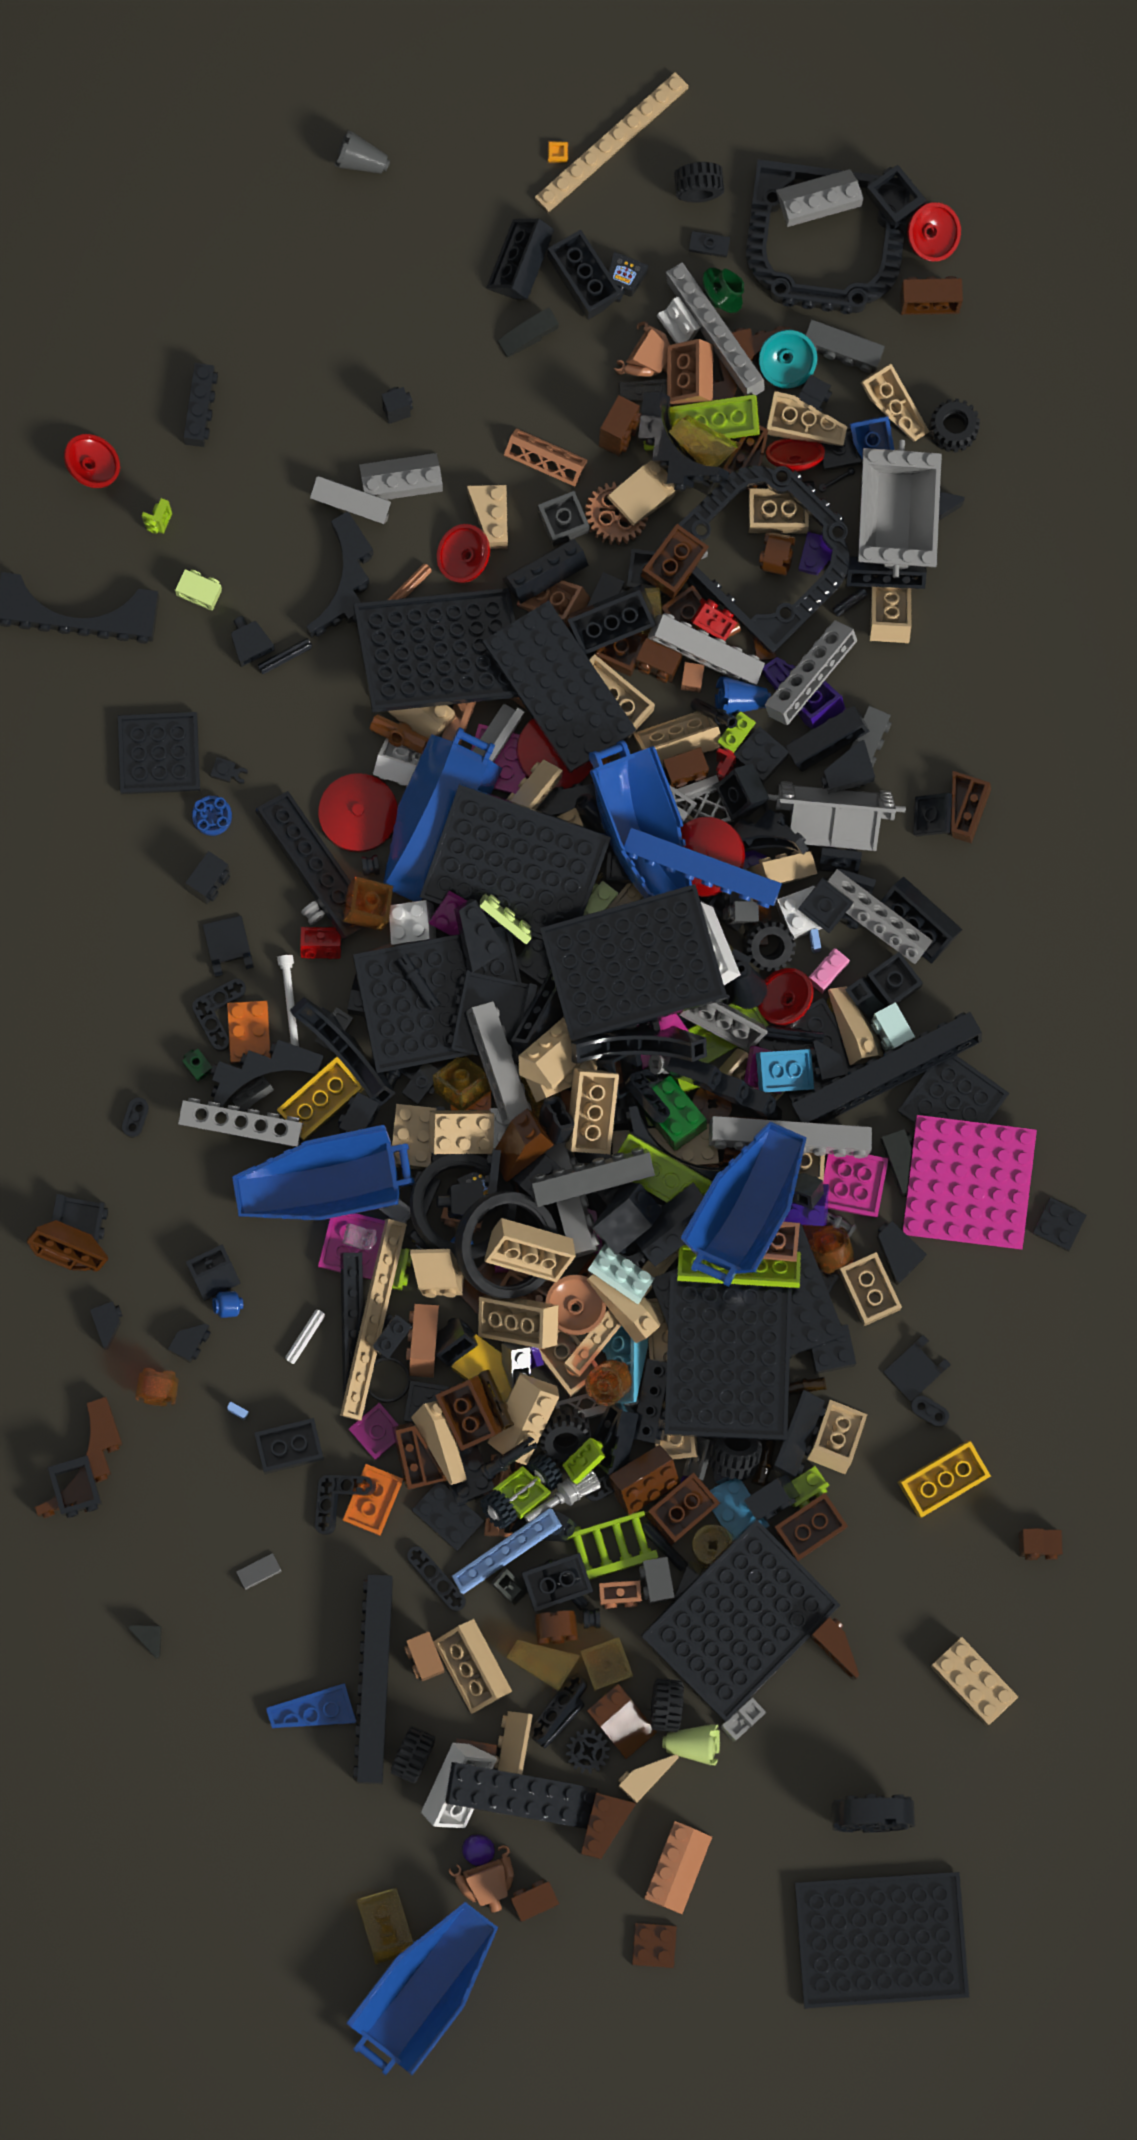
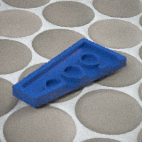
(319, 1708)

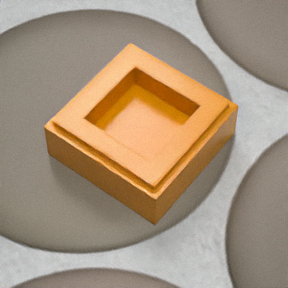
(558, 152)

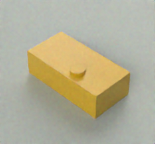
(321, 1097)
(484, 1358)
(944, 1479)

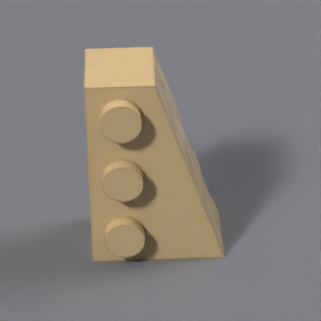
(491, 512)

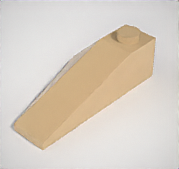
(799, 421)
(857, 1035)
(637, 1319)

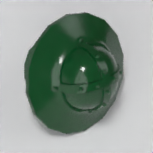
(723, 289)

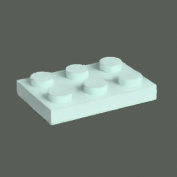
(621, 1274)

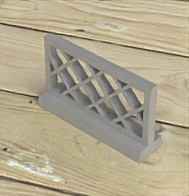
(697, 791)

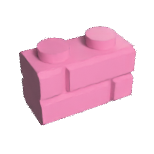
(828, 970)

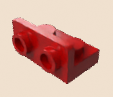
(714, 620)
(726, 762)
(320, 943)

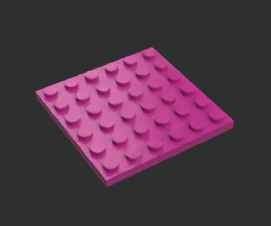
(969, 1182)

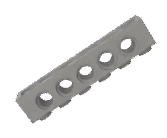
(810, 672)
(881, 919)
(189, 1118)

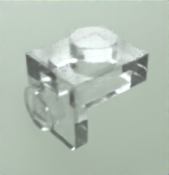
(359, 1237)

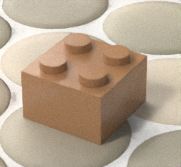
(424, 1656)

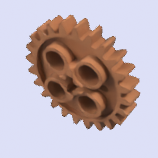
(610, 530)

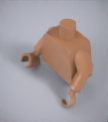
(648, 356)
(487, 1882)

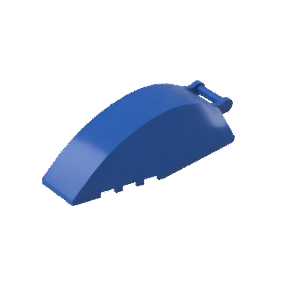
(637, 796)
(427, 805)
(325, 1178)
(746, 1204)
(423, 1990)

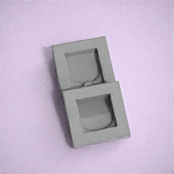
(743, 1719)

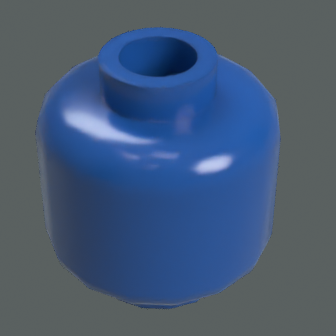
(227, 1304)

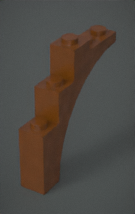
(751, 345)
(103, 1437)

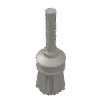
(568, 1493)

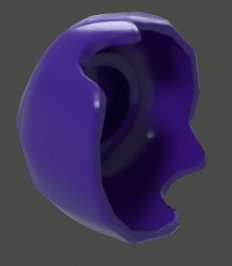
(478, 1849)

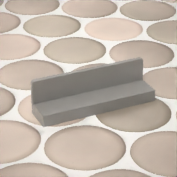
(351, 500)
(501, 729)

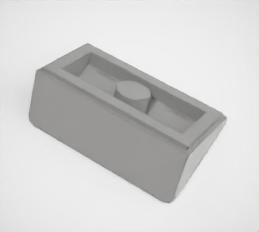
(259, 1571)

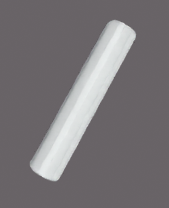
(305, 1336)

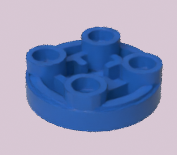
(212, 815)

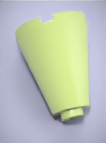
(694, 1743)

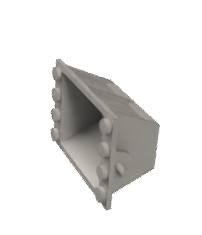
(899, 508)
(837, 818)

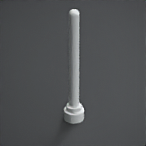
(285, 963)

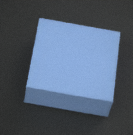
(815, 940)
(237, 1410)

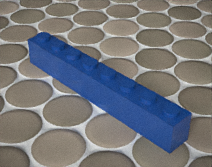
(701, 866)

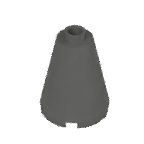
(360, 155)

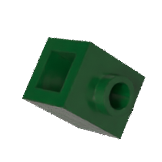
(197, 1064)

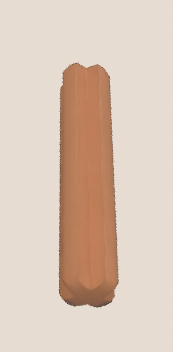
(412, 583)

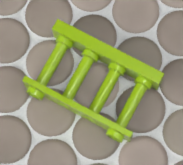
(626, 1559)

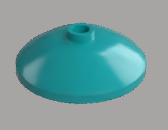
(790, 371)

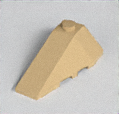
(894, 401)
(440, 1440)

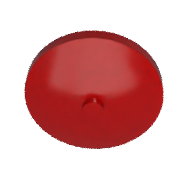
(535, 748)
(358, 812)
(714, 839)

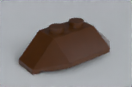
(67, 1247)

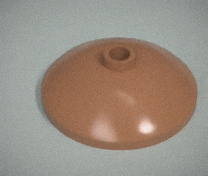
(576, 1291)

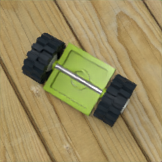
(521, 1491)

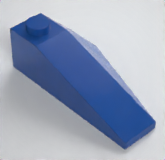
(872, 434)

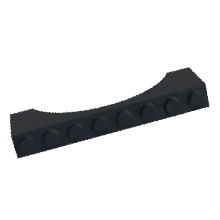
(131, 621)

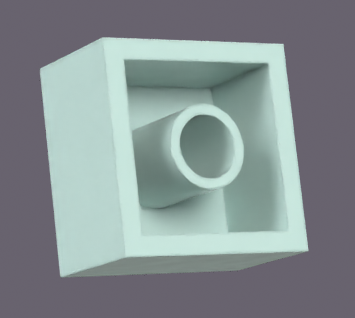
(891, 1027)

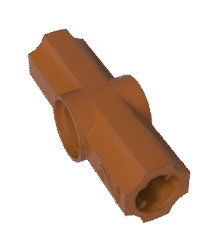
(399, 734)

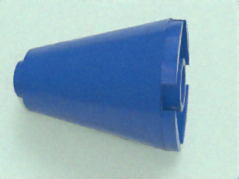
(739, 696)

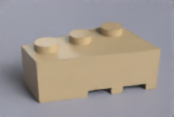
(786, 868)

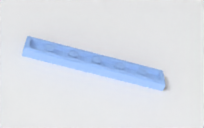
(506, 1551)

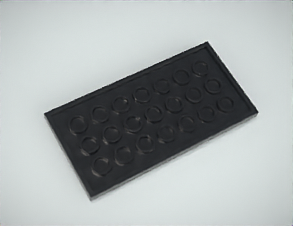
(559, 686)

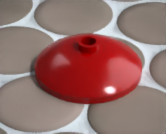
(943, 235)
(95, 454)
(795, 454)
(455, 551)
(781, 988)

